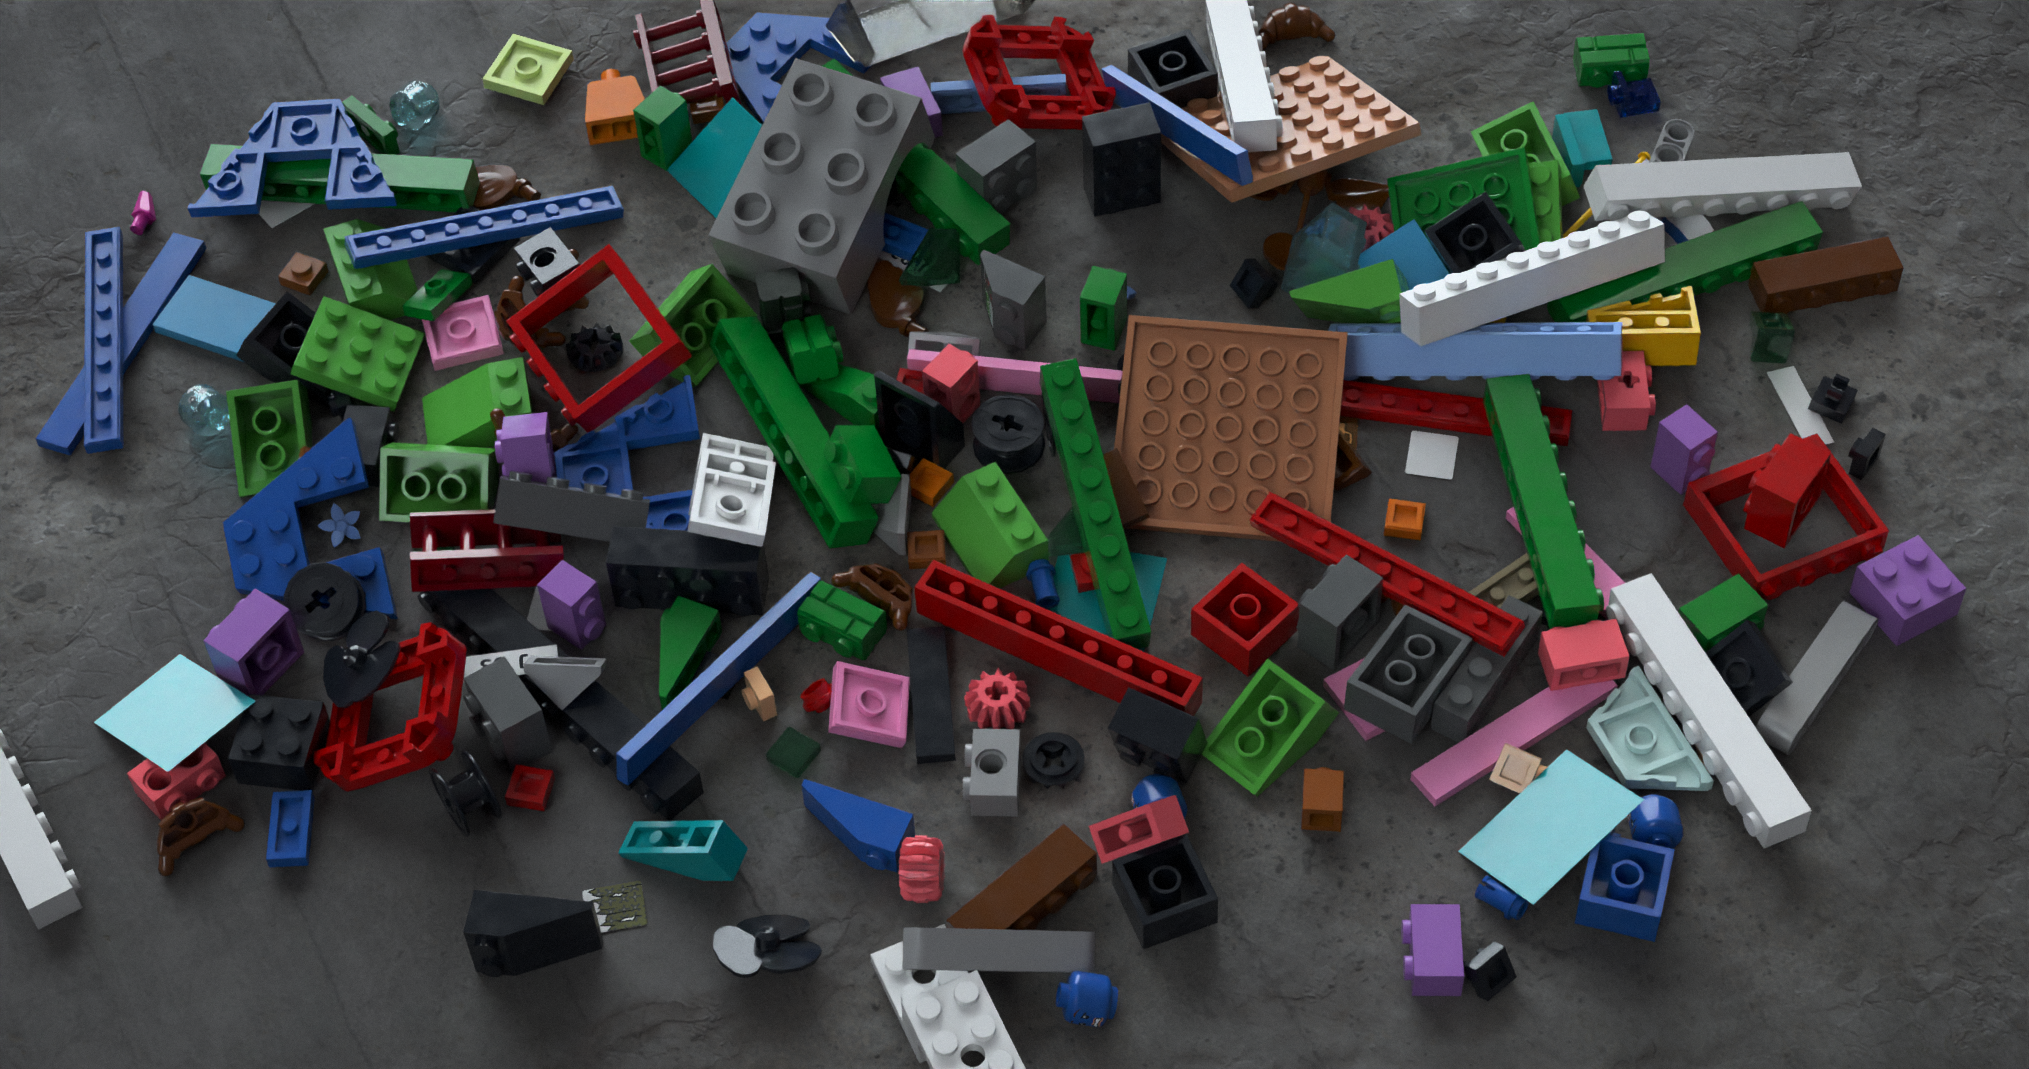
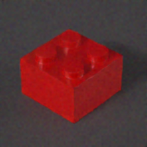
(1785, 489)
(1244, 619)

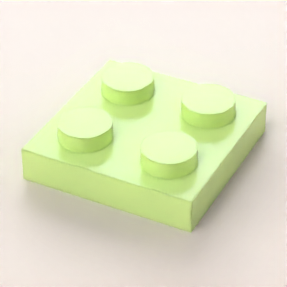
(528, 69)

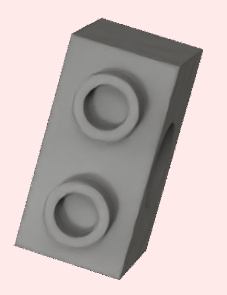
(997, 792)

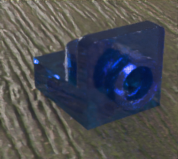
(1632, 96)

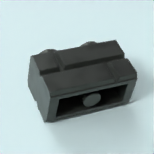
(781, 299)

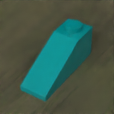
(690, 848)

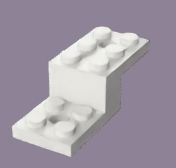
(732, 490)
(945, 1015)

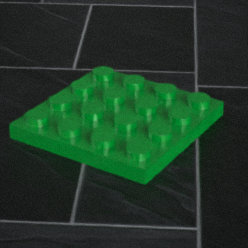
(1441, 190)

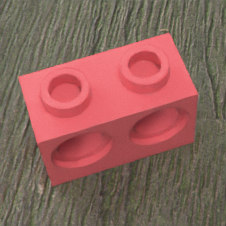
(953, 381)
(181, 783)

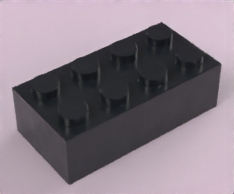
(660, 564)

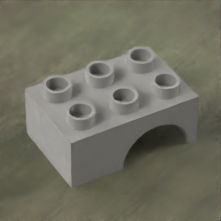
(820, 182)

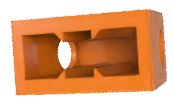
(611, 106)

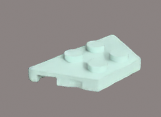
(1645, 741)

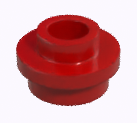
(817, 696)

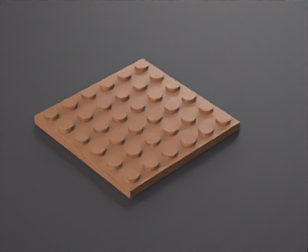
(1325, 122)
(1225, 418)

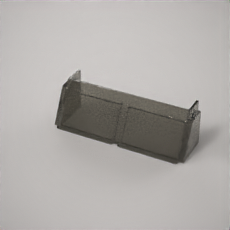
(911, 25)

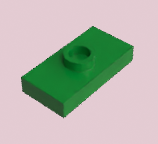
(437, 295)

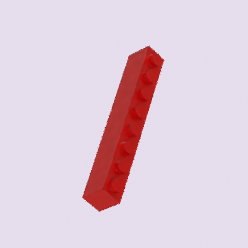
(1051, 640)

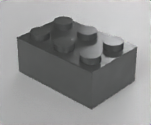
(1406, 673)

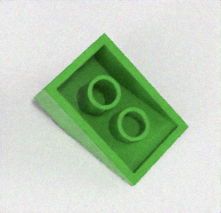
(1356, 296)
(462, 409)
(267, 431)
(1268, 728)

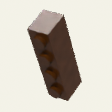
(1826, 276)
(1032, 886)

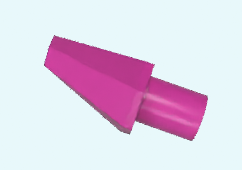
(143, 213)

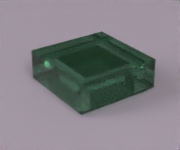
(793, 752)

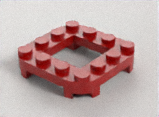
(984, 55)
(426, 738)

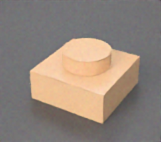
(758, 694)
(1515, 768)

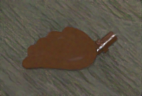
(499, 185)
(894, 303)

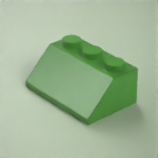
(1525, 129)
(374, 288)
(694, 314)
(435, 479)
(990, 527)

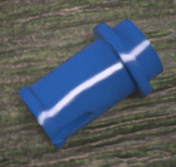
(1041, 575)
(1501, 898)

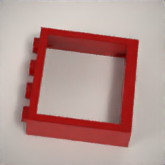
(629, 383)
(1733, 482)

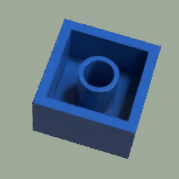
(1625, 887)

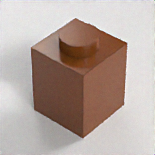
(1322, 799)

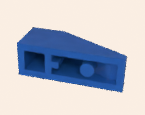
(864, 826)

